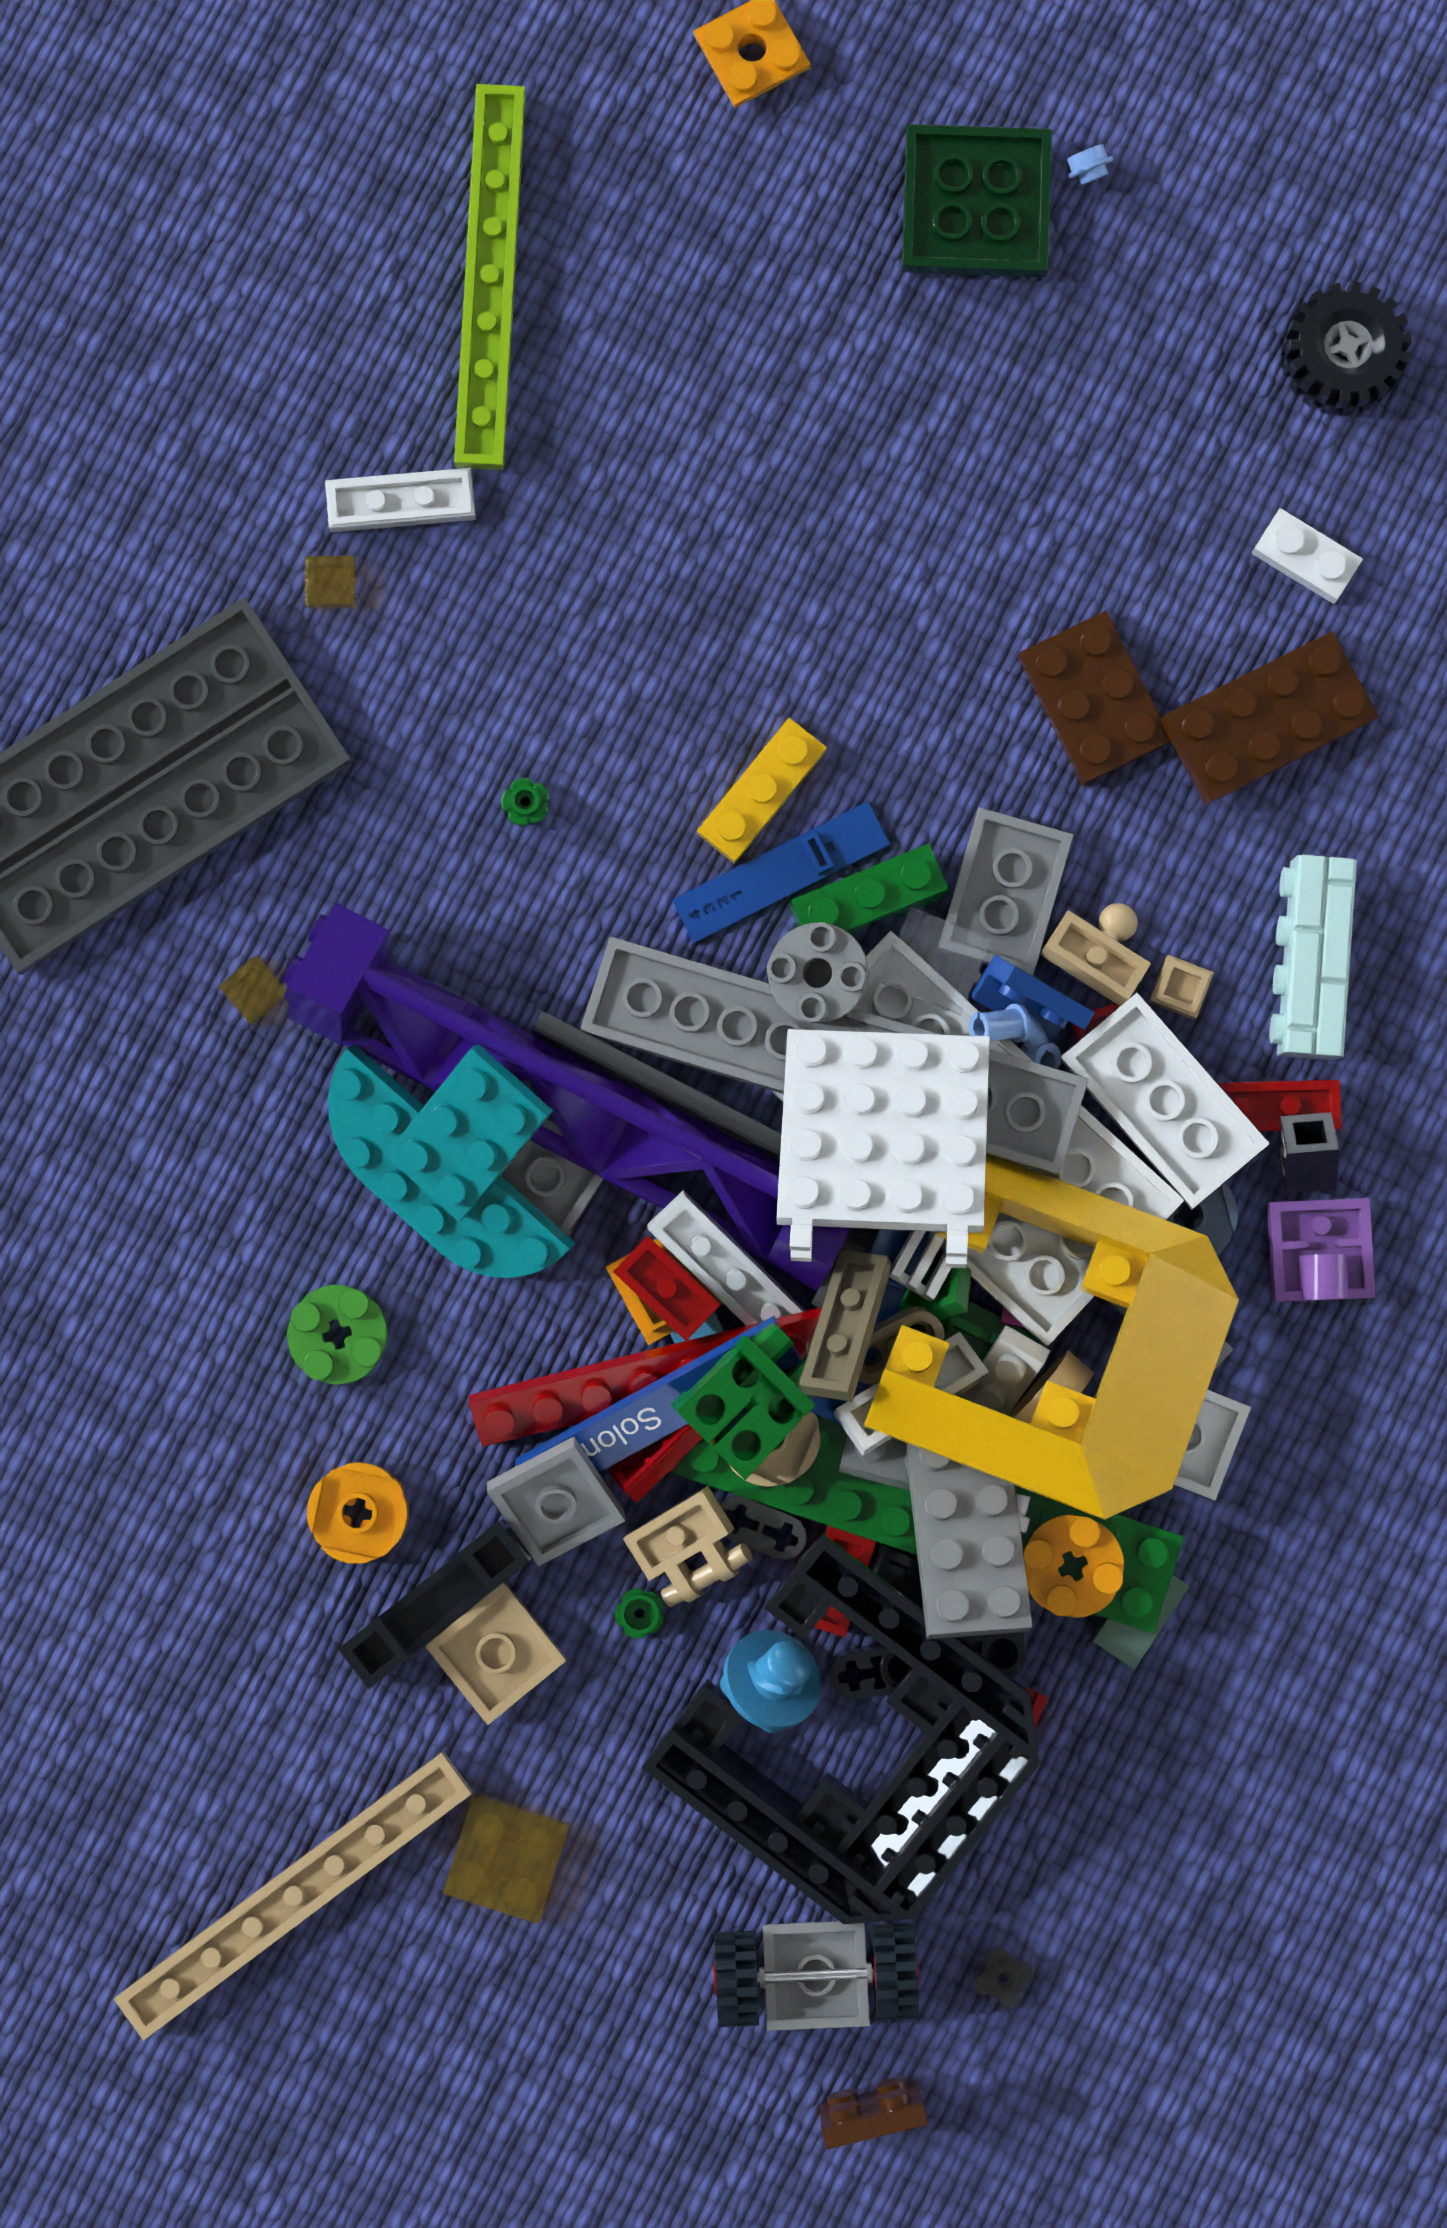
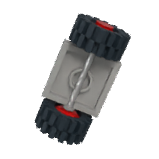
(816, 1975)

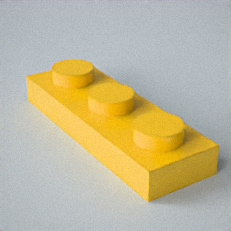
(761, 790)

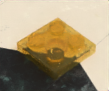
(506, 1858)

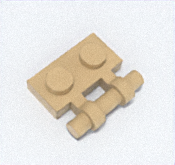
(679, 1534)

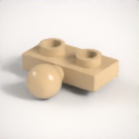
(1096, 954)

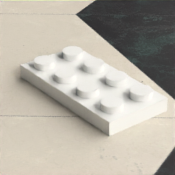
(1164, 1101)

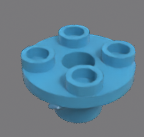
(771, 1680)

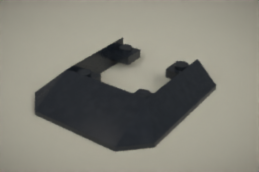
(904, 1842)

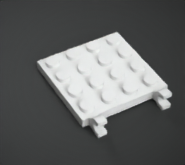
(884, 1135)

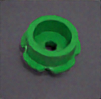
(525, 815)
(635, 1626)

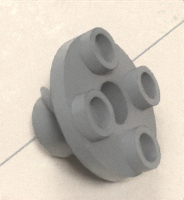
(818, 973)

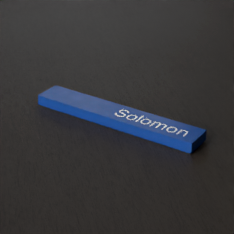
(647, 1413)

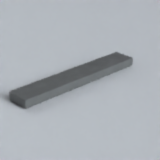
(658, 1085)

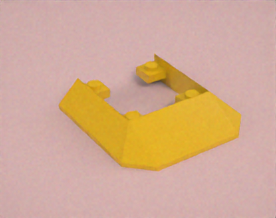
(1081, 1448)

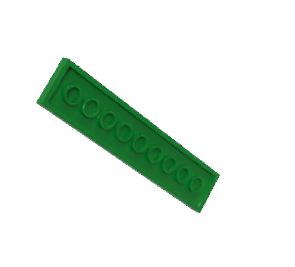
(886, 1516)

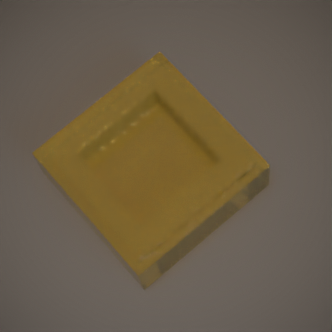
(330, 581)
(253, 990)

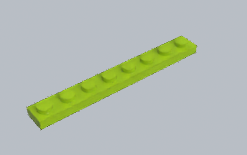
(490, 277)

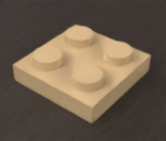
(496, 1652)

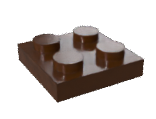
(872, 2114)

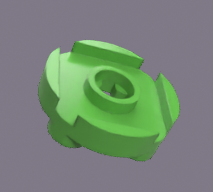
(312, 1320)

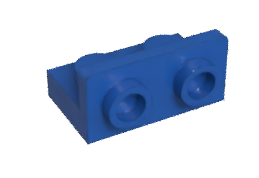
(1008, 984)

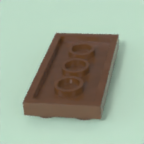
(1268, 718)

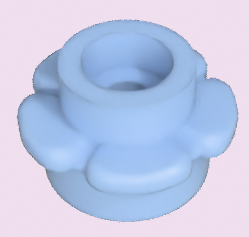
(1089, 164)

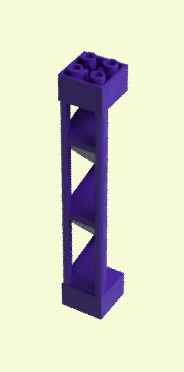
(603, 1120)

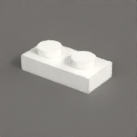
(1307, 556)
(1011, 1367)

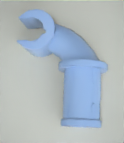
(1018, 1026)

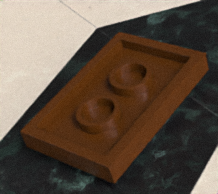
(1094, 698)

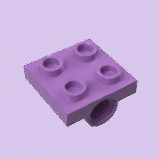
(1321, 1250)

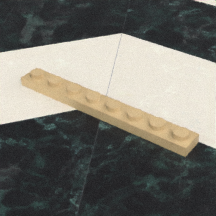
(293, 1895)

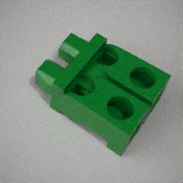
(747, 1401)

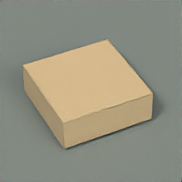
(1181, 987)

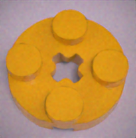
(335, 1530)
(1101, 1575)

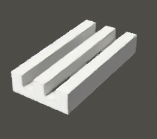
(914, 1281)

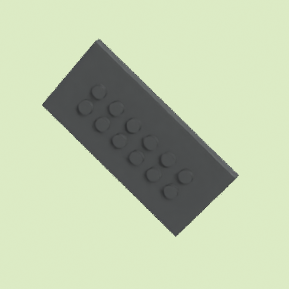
(151, 780)

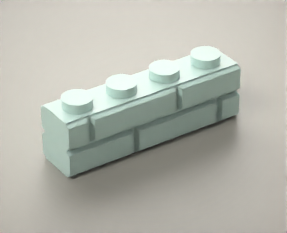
(1315, 957)

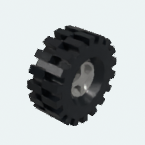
(1356, 328)

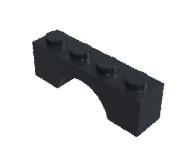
(435, 1603)

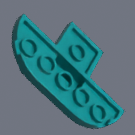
(446, 1159)

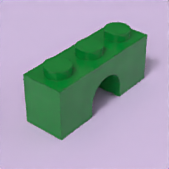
(874, 893)

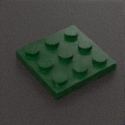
(976, 200)

